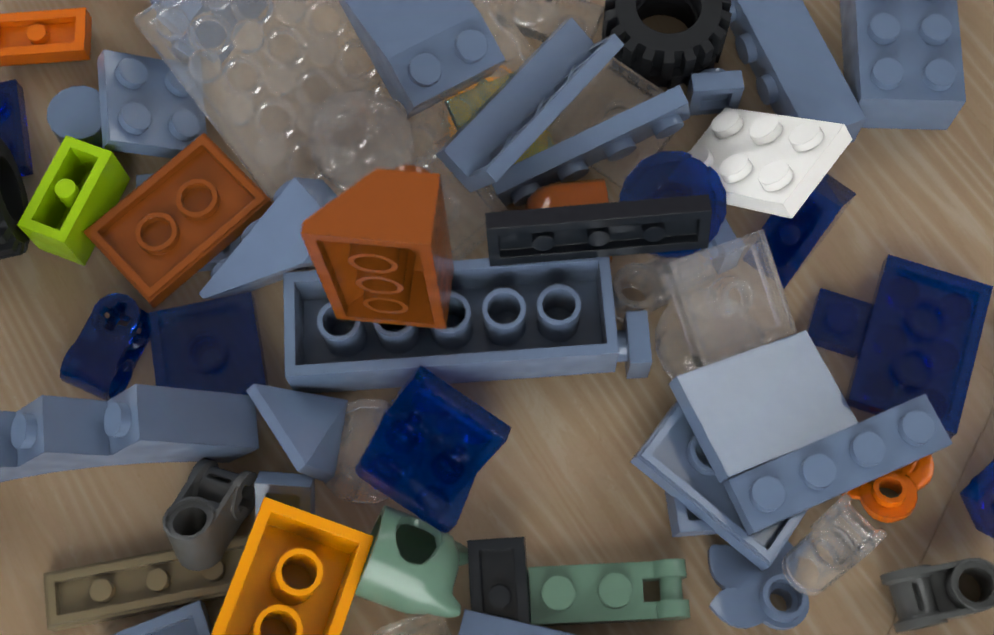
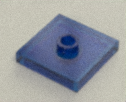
(208, 345)

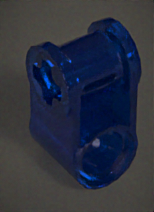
(107, 353)

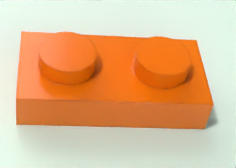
(45, 36)

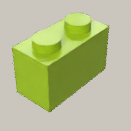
(72, 196)

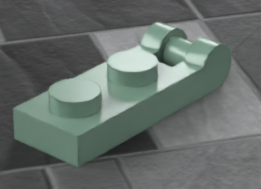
(606, 593)

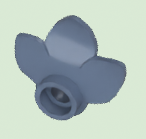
(748, 590)

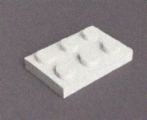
(770, 158)

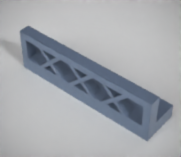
(530, 97)

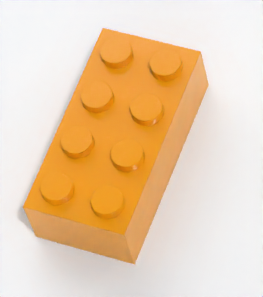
(293, 575)

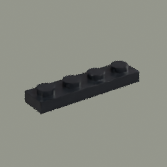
(598, 230)

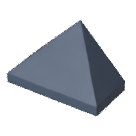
(305, 427)

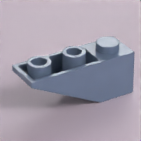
(271, 242)

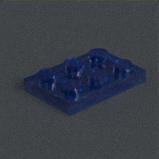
(919, 340)

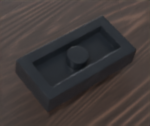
(499, 577)

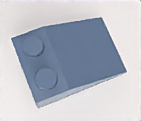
(424, 47)

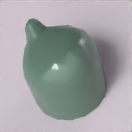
(411, 566)

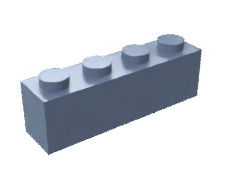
(793, 62)

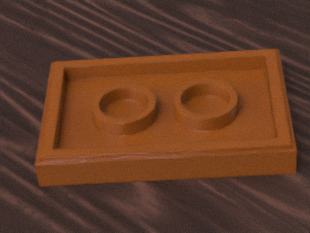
(178, 219)

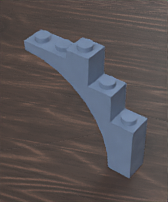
(130, 428)

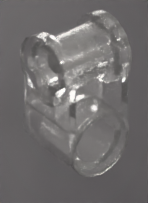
(830, 548)

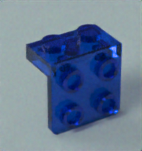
(430, 449)

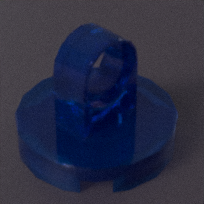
(675, 175)

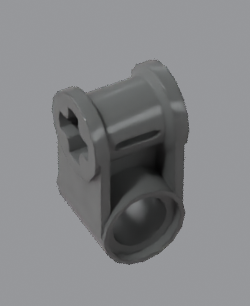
(208, 513)
(932, 595)

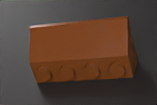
(385, 249)

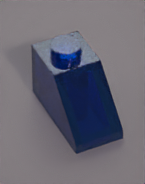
(797, 238)

